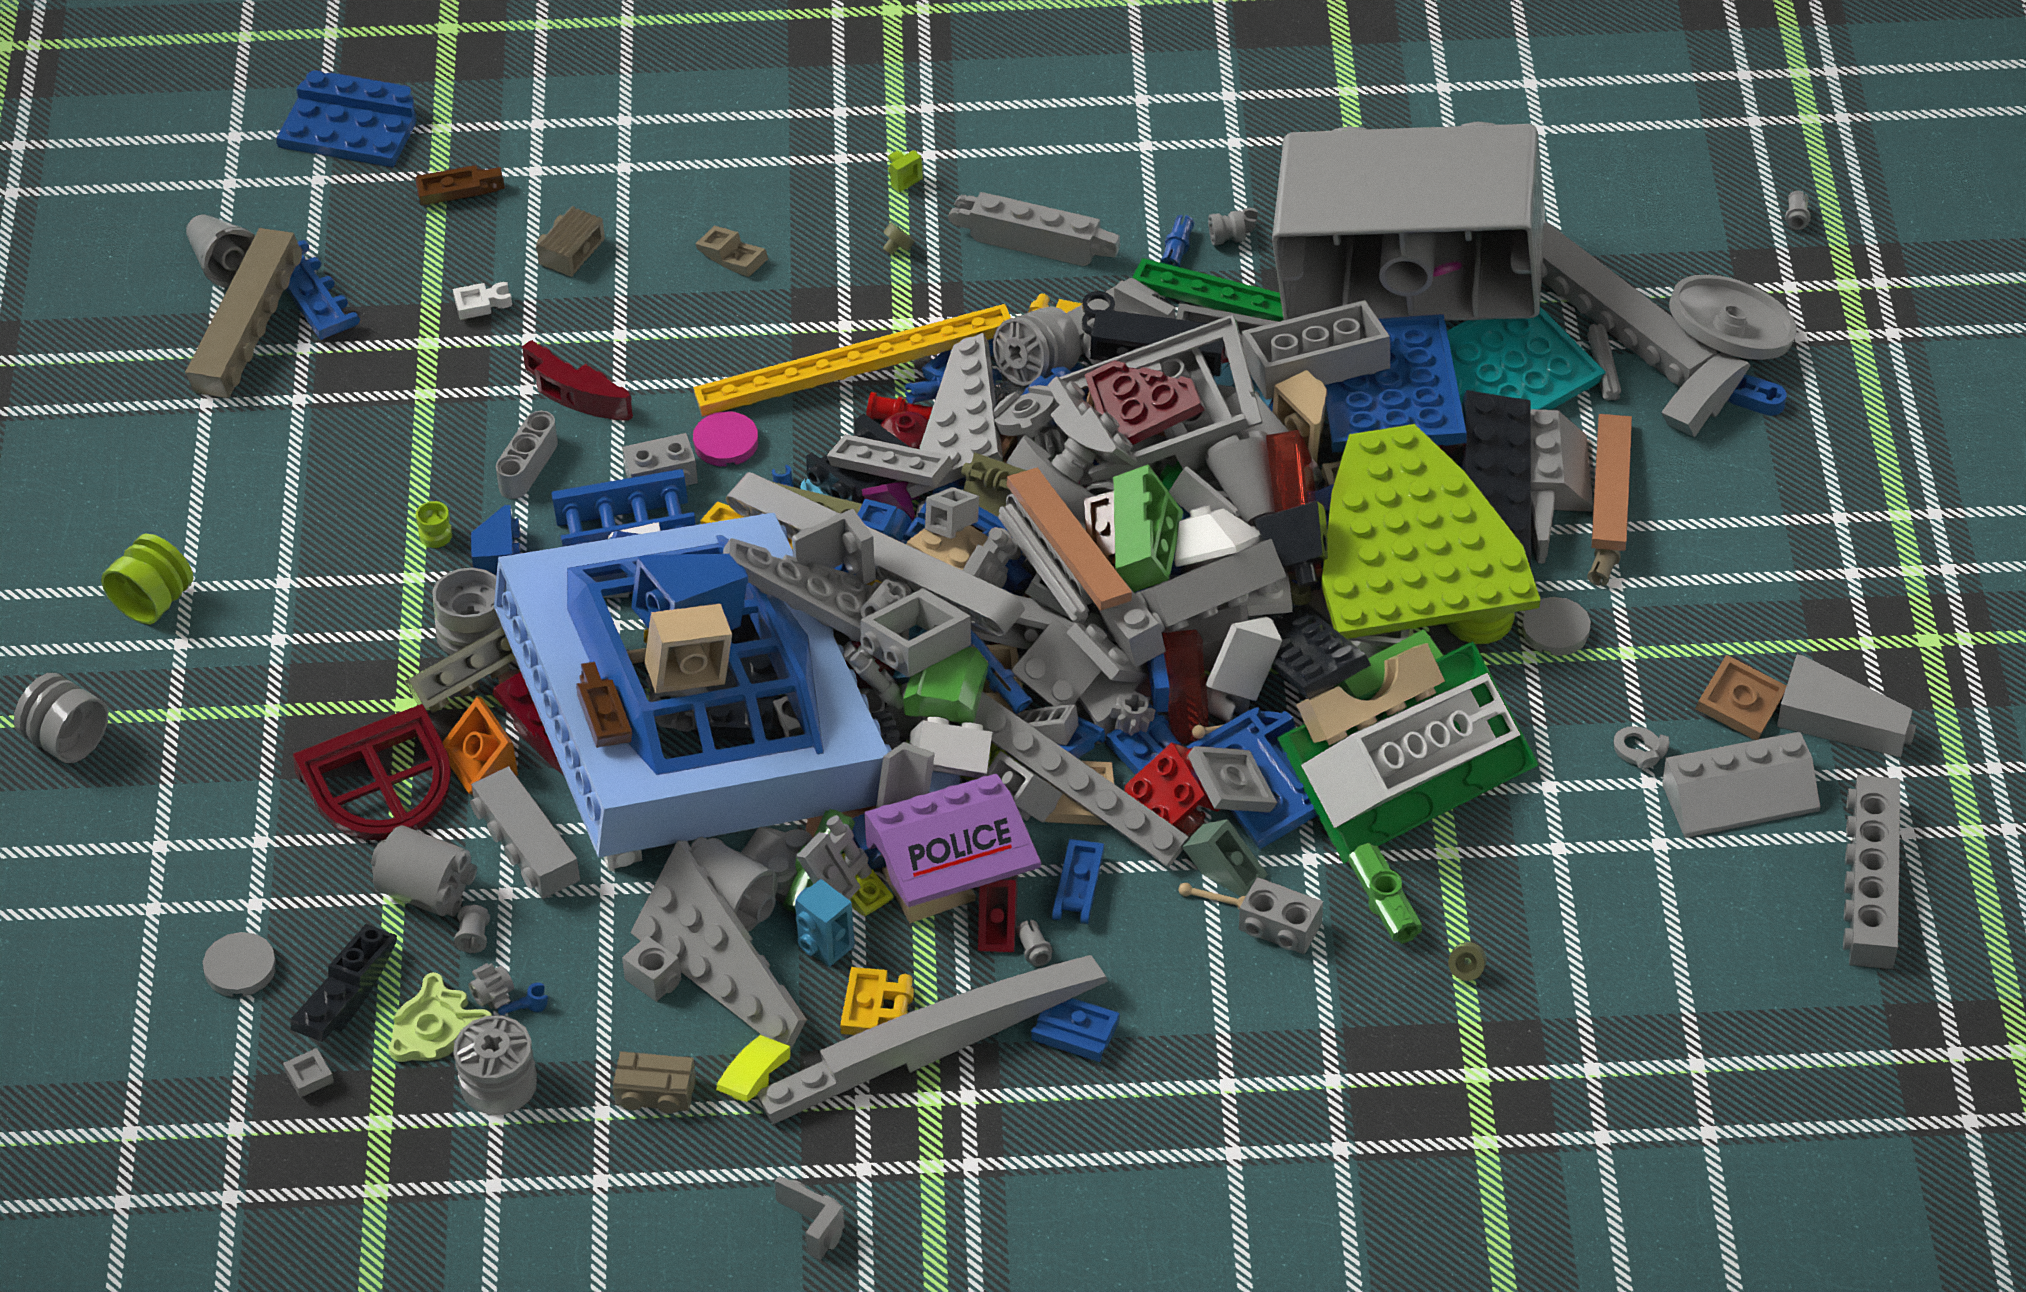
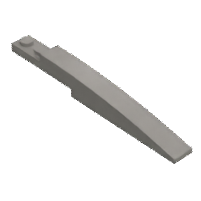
(929, 1034)

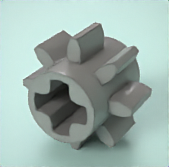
(1132, 713)
(491, 986)

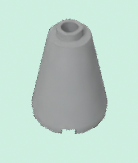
(218, 247)
(1244, 474)

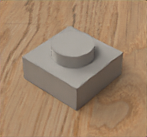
(308, 1072)

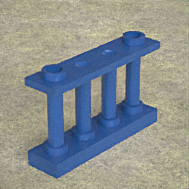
(620, 498)

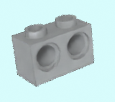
(1280, 915)

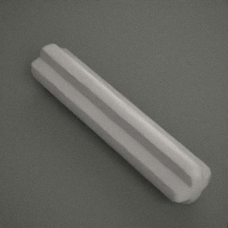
(1603, 356)

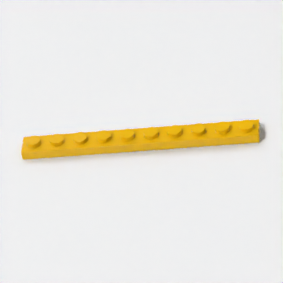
(847, 361)

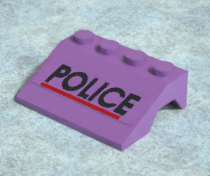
(951, 840)

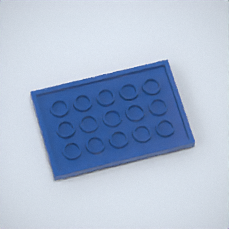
(1414, 390)

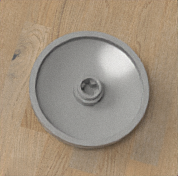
(1732, 317)

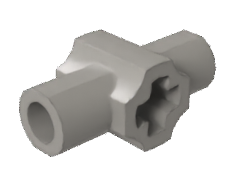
(885, 595)

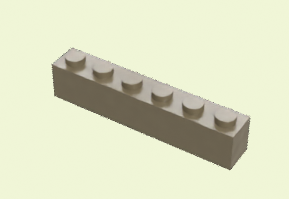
(244, 313)

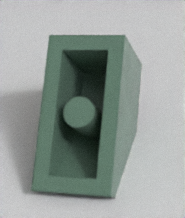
(1224, 857)

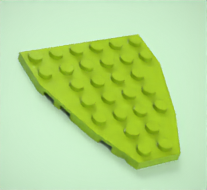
(1415, 541)

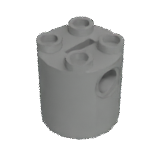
(422, 870)
(740, 879)

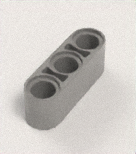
(526, 454)

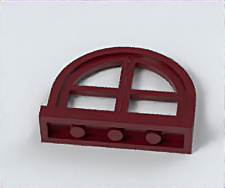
(365, 744)

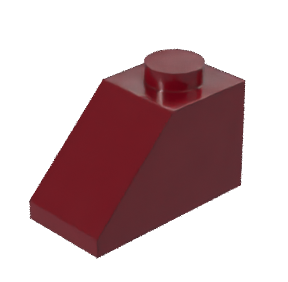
(998, 915)

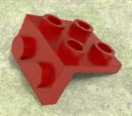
(1169, 785)

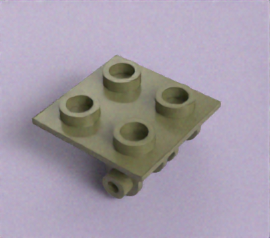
(988, 480)

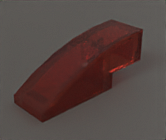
(1187, 683)

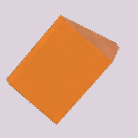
(478, 746)

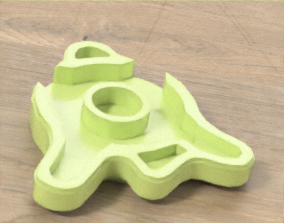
(431, 1022)

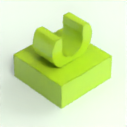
(905, 169)

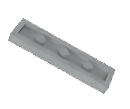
(890, 460)

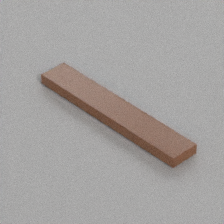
(1611, 482)
(1069, 539)

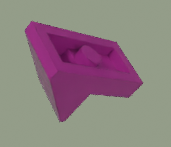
(892, 494)

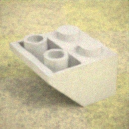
(956, 748)

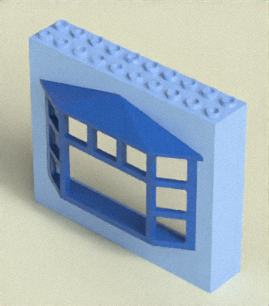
(628, 790)

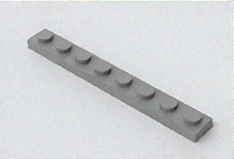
(1080, 782)

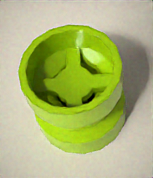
(433, 524)

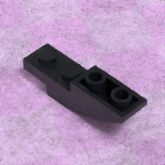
(348, 985)

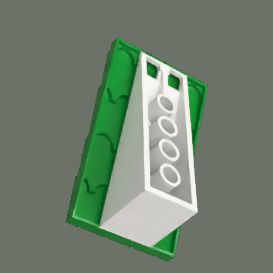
(1413, 760)

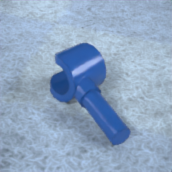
(785, 479)
(535, 1000)

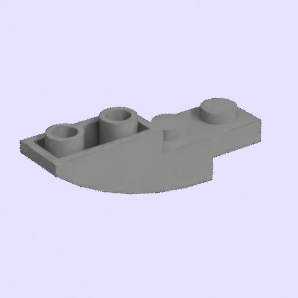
(1088, 426)

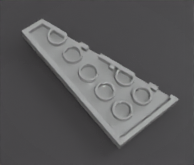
(963, 411)
(819, 591)
(716, 948)

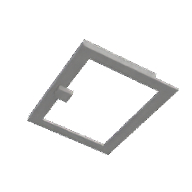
(1151, 357)

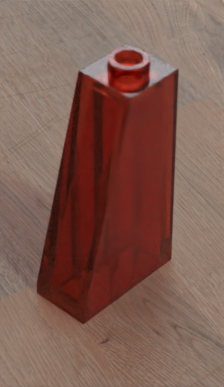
(1290, 471)

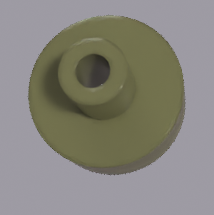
(897, 239)
(1465, 968)

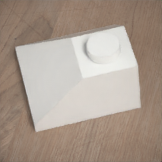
(1212, 535)

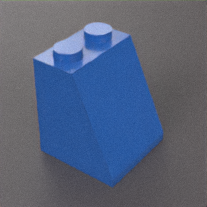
(689, 582)

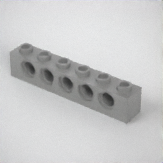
(1873, 873)

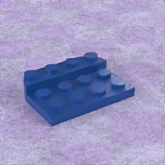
(349, 118)
(1260, 734)

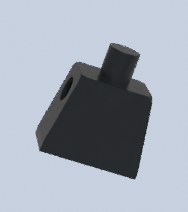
(1298, 538)

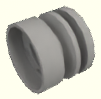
(1036, 344)
(464, 608)
(61, 717)
(495, 1065)

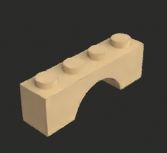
(1405, 676)

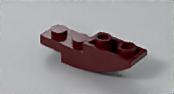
(578, 389)
(517, 701)

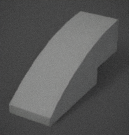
(1704, 393)

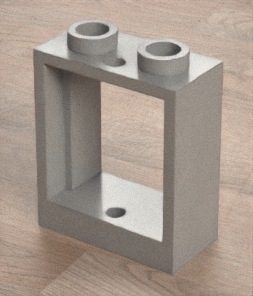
(945, 625)

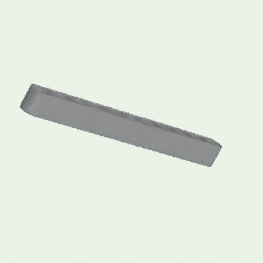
(987, 604)

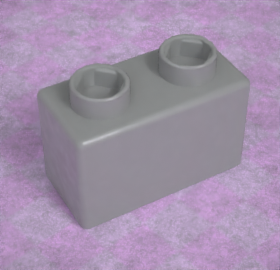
(1386, 206)

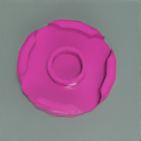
(725, 438)

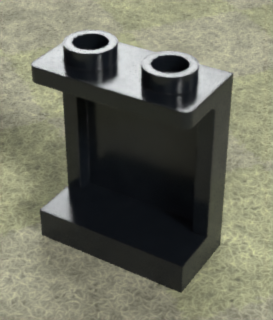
(849, 483)

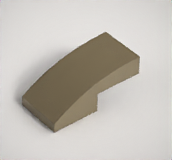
(727, 250)

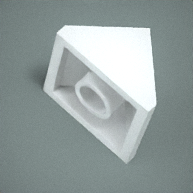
(1245, 658)

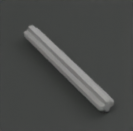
(1043, 563)

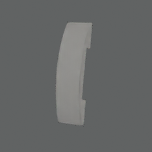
(1030, 455)

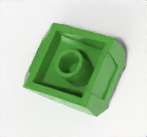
(948, 688)

